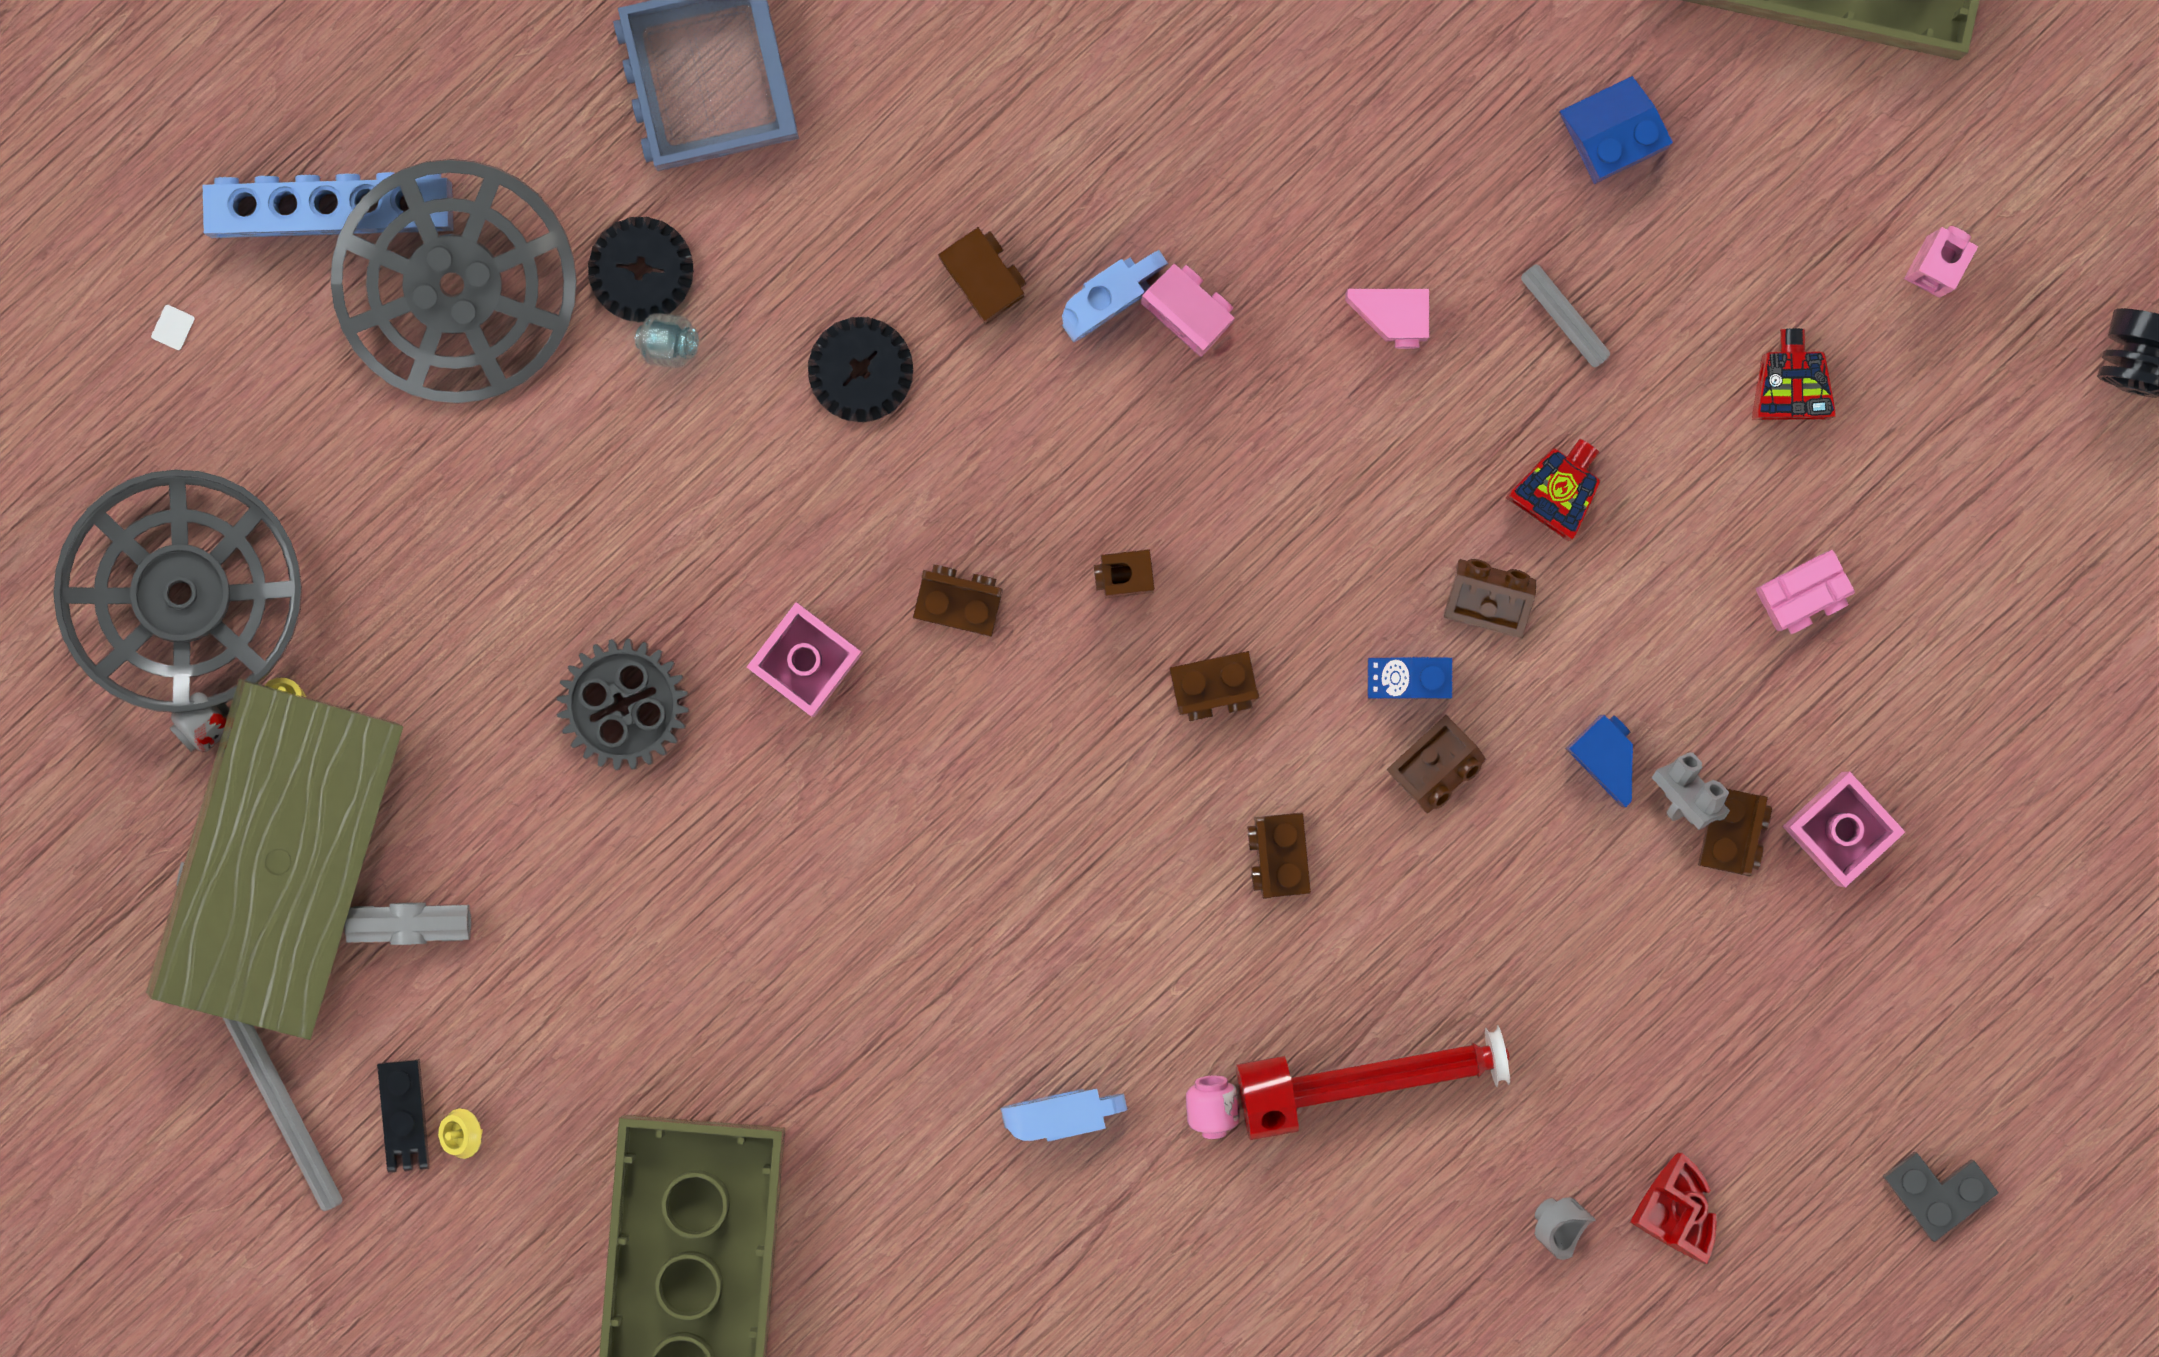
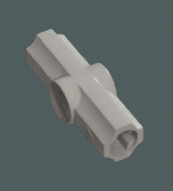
(408, 923)

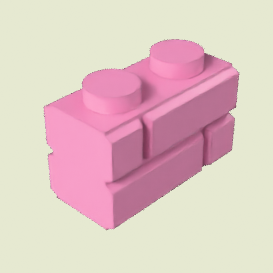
(1806, 591)

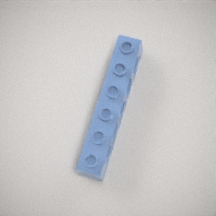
(223, 197)

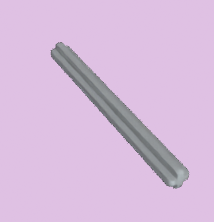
(285, 1114)

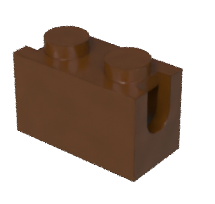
(982, 274)
(1134, 574)

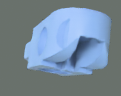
(1109, 294)
(1061, 1115)

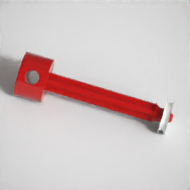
(1272, 1097)

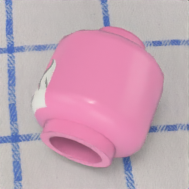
(1212, 1106)

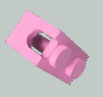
(1941, 261)

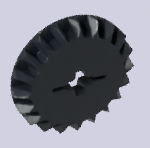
(662, 250)
(889, 370)

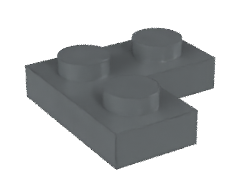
(1936, 1204)

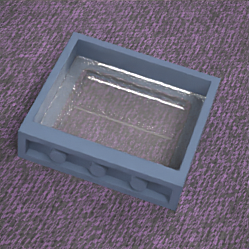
(705, 78)

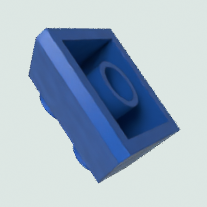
(1615, 129)

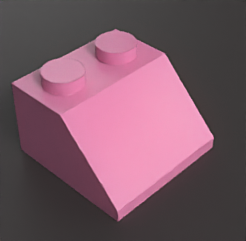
(1188, 309)

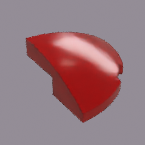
(1678, 1211)

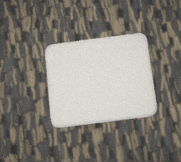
(172, 327)

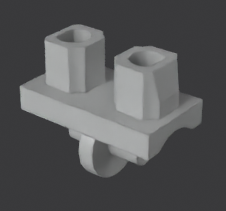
(1689, 794)

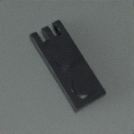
(403, 1113)

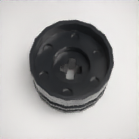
(2140, 356)

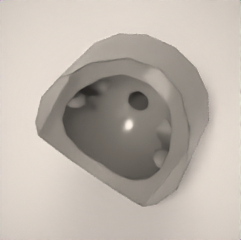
(1561, 1225)

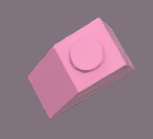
(1394, 313)

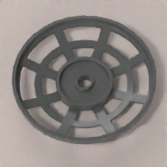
(456, 255)
(161, 571)

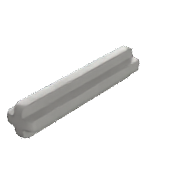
(1565, 315)

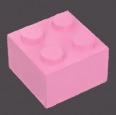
(804, 659)
(1843, 829)

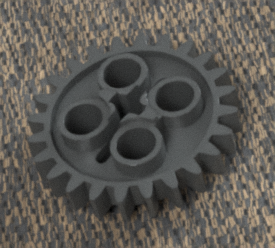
(608, 670)

